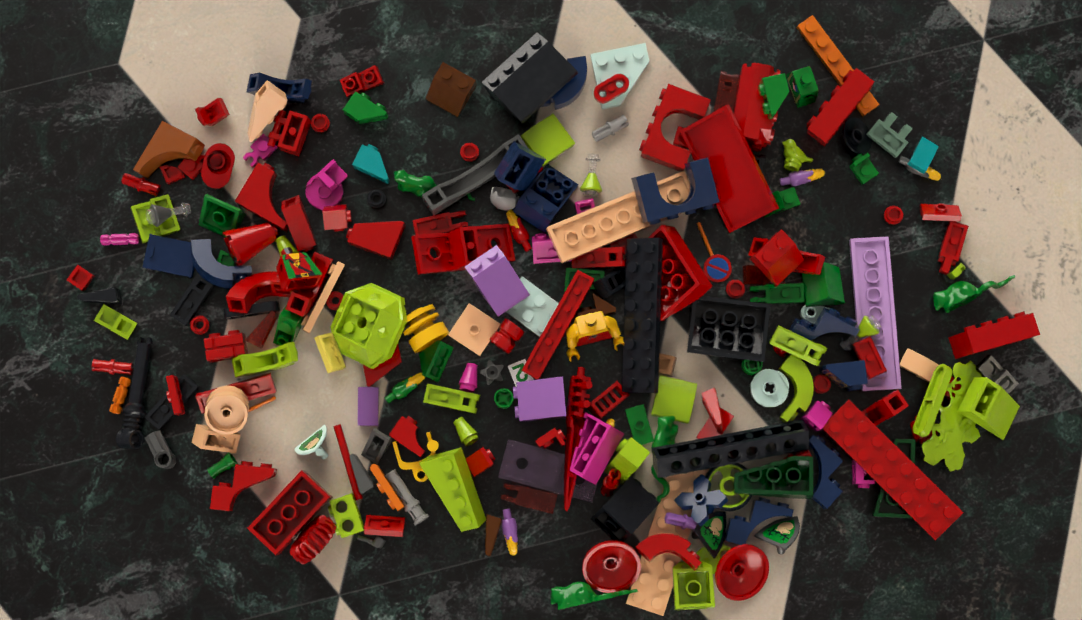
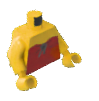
(591, 329)

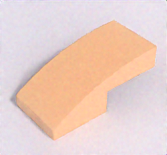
(918, 365)

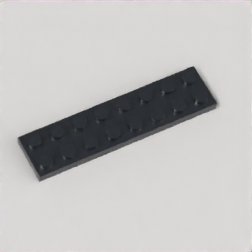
(642, 315)

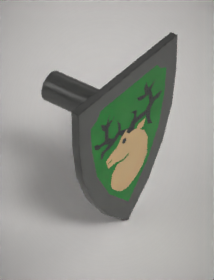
(780, 533)

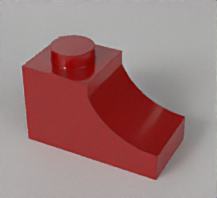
(406, 434)

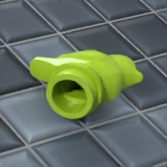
(794, 156)

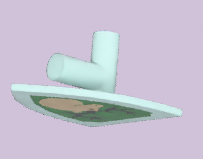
(313, 444)

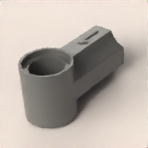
(159, 449)

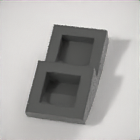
(991, 369)

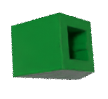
(774, 91)
(363, 110)
(287, 327)

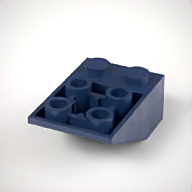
(545, 198)

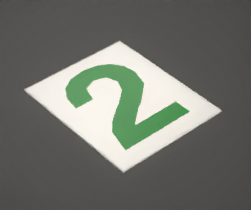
(517, 374)

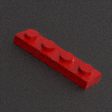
(252, 387)

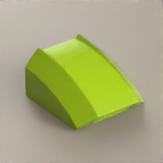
(693, 588)

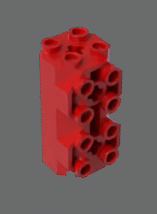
(749, 108)

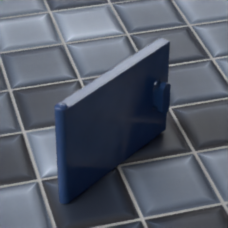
(169, 256)

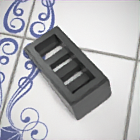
(362, 477)

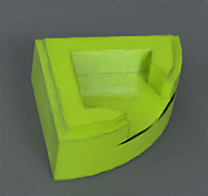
(956, 271)

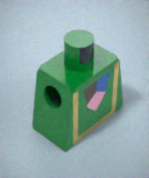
(803, 84)

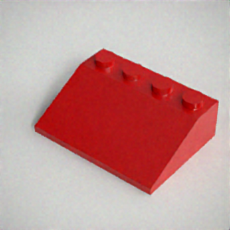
(681, 274)

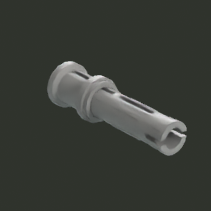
(411, 504)

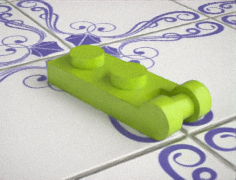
(797, 345)
(450, 398)

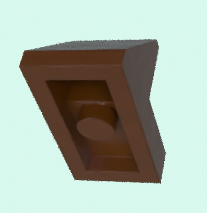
(600, 305)

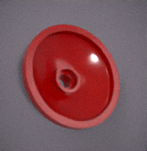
(615, 574)
(748, 576)

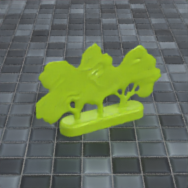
(954, 426)

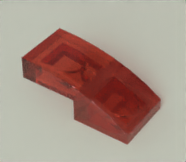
(753, 276)

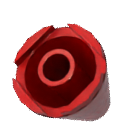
(249, 241)

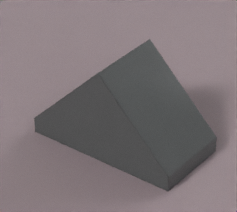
(376, 446)

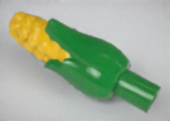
(404, 387)

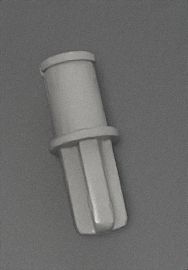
(610, 128)

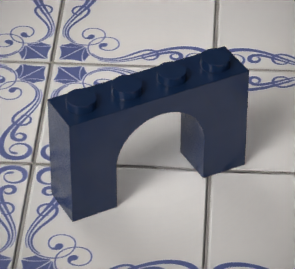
(701, 194)

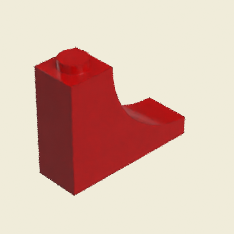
(257, 195)

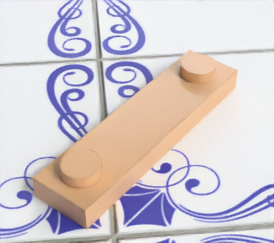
(334, 272)

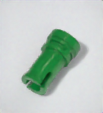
(225, 463)

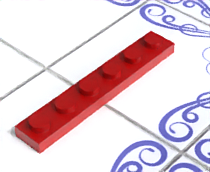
(558, 325)

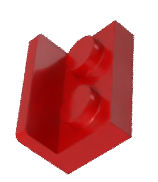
(547, 439)

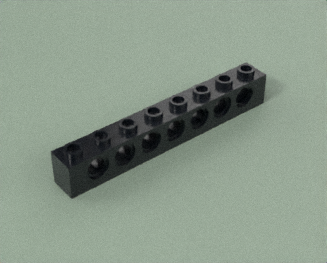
(730, 448)

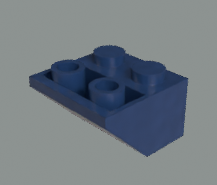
(519, 167)

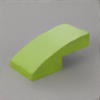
(115, 321)

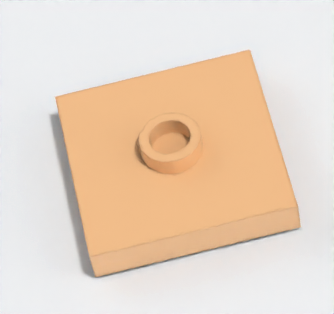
(474, 329)

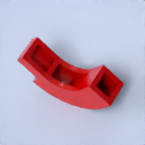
(253, 288)
(303, 299)
(885, 408)

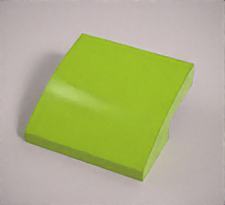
(548, 138)
(144, 228)
(674, 398)

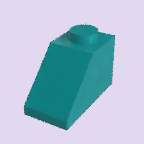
(370, 162)

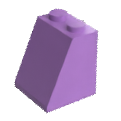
(497, 280)
(540, 399)

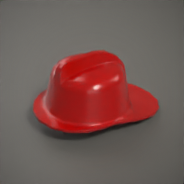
(217, 165)

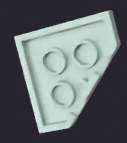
(626, 61)

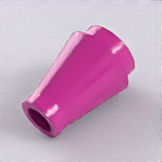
(469, 378)

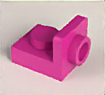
(858, 476)

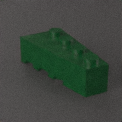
(885, 504)

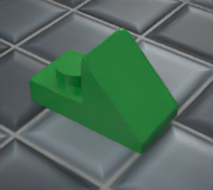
(786, 200)

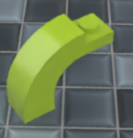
(265, 361)
(802, 381)

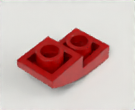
(361, 81)

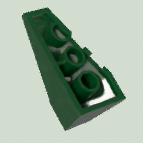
(780, 479)

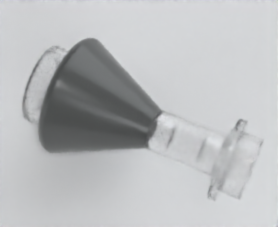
(157, 214)

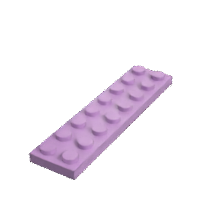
(875, 297)

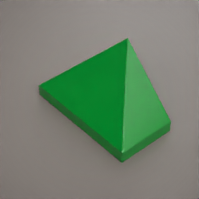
(434, 359)

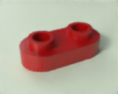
(610, 88)

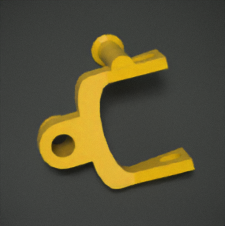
(415, 466)

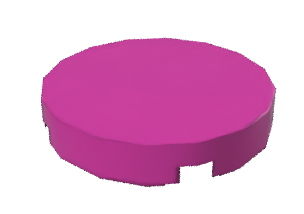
(320, 195)

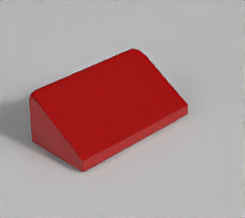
(709, 429)

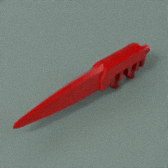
(574, 421)

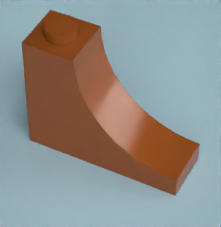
(166, 145)

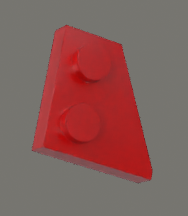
(383, 369)

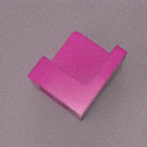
(332, 175)

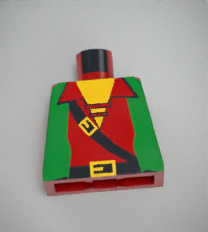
(297, 271)

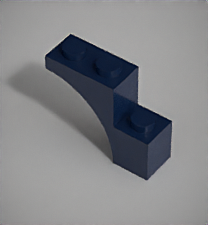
(827, 322)
(828, 460)
(761, 509)

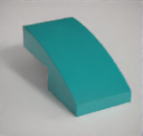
(923, 155)

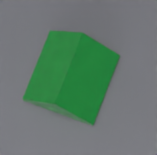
(219, 215)
(823, 288)

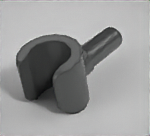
(378, 542)

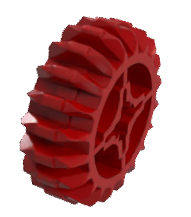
(312, 539)

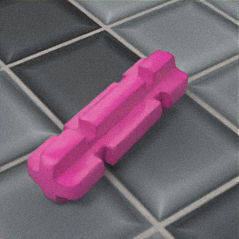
(119, 239)

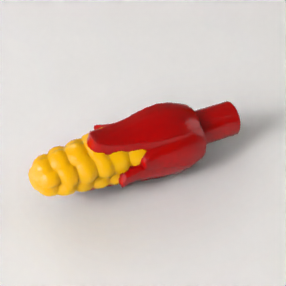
(518, 230)

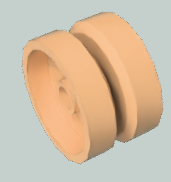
(226, 410)

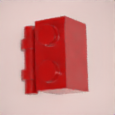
(293, 133)

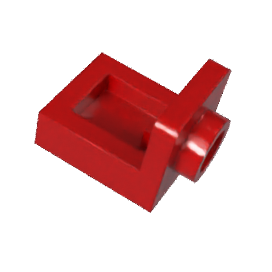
(212, 113)

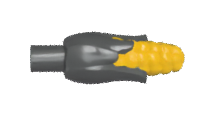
(930, 173)

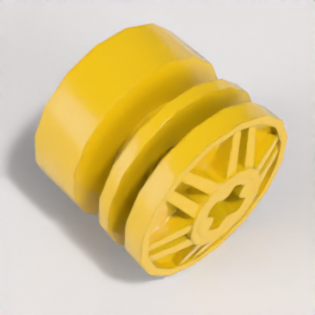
(422, 326)

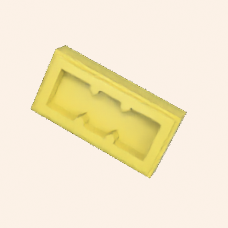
(330, 352)

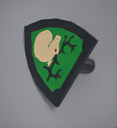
(712, 532)

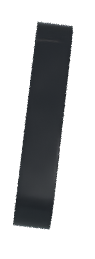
(256, 309)

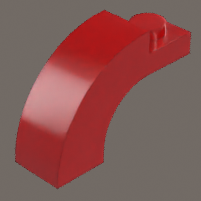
(668, 543)

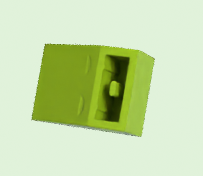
(989, 406)

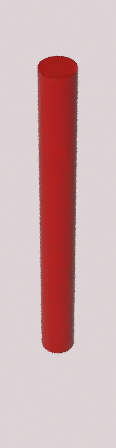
(346, 458)

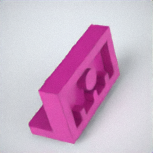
(543, 249)

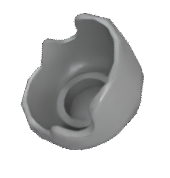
(503, 198)

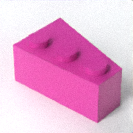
(595, 448)

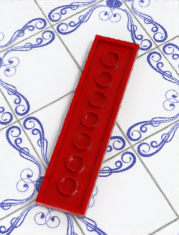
(892, 470)

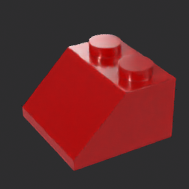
(777, 257)

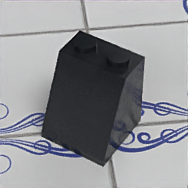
(625, 510)

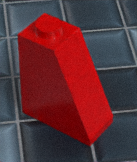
(298, 223)
(377, 237)

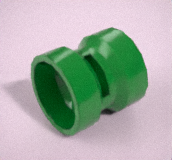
(749, 367)
(503, 395)

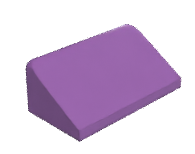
(368, 406)

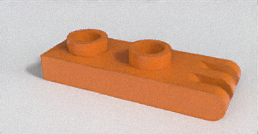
(385, 486)

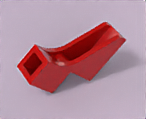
(245, 476)

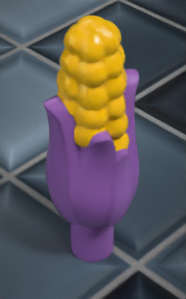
(801, 177)
(509, 530)

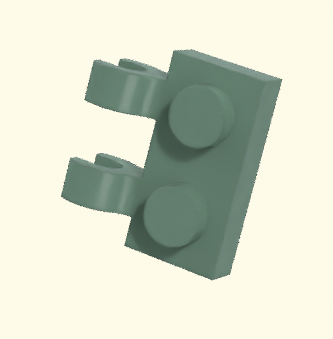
(887, 137)

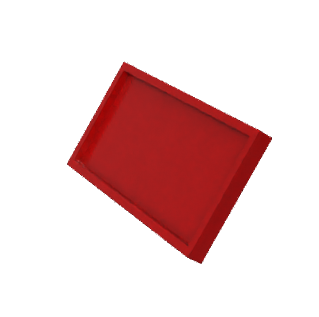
(736, 174)

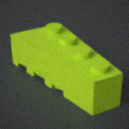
(628, 458)
(455, 487)

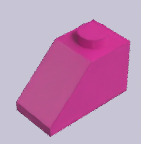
(817, 415)

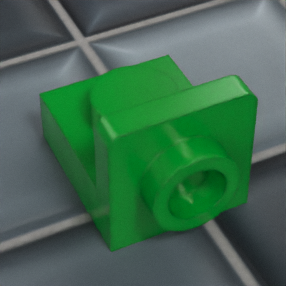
(863, 168)

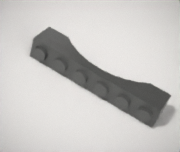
(460, 186)

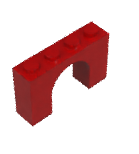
(674, 101)

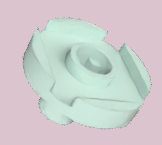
(780, 389)

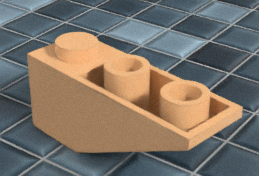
(266, 104)

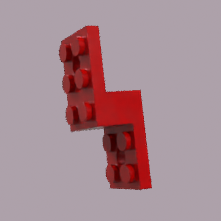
(460, 247)

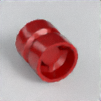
(506, 335)

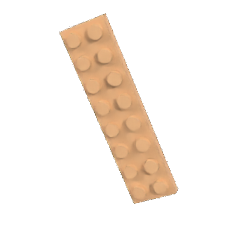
(611, 220)
(656, 577)

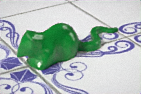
(416, 185)
(963, 293)
(664, 436)
(580, 593)

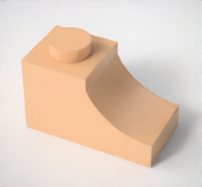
(210, 440)

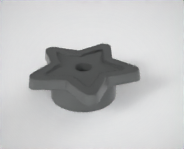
(487, 372)

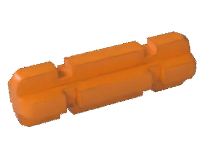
(120, 395)

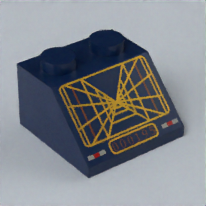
(846, 375)

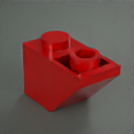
(480, 461)

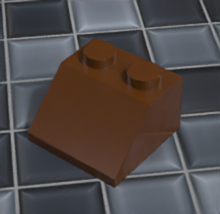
(450, 89)

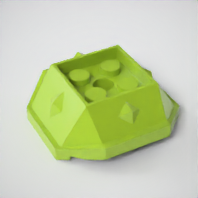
(385, 321)

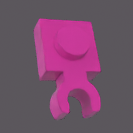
(261, 150)

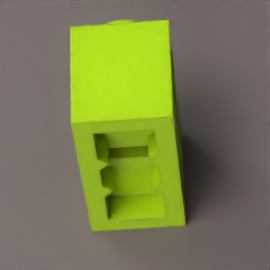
(352, 513)

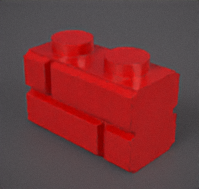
(225, 347)

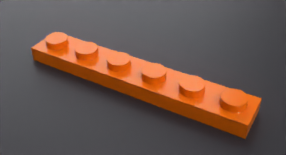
(832, 58)

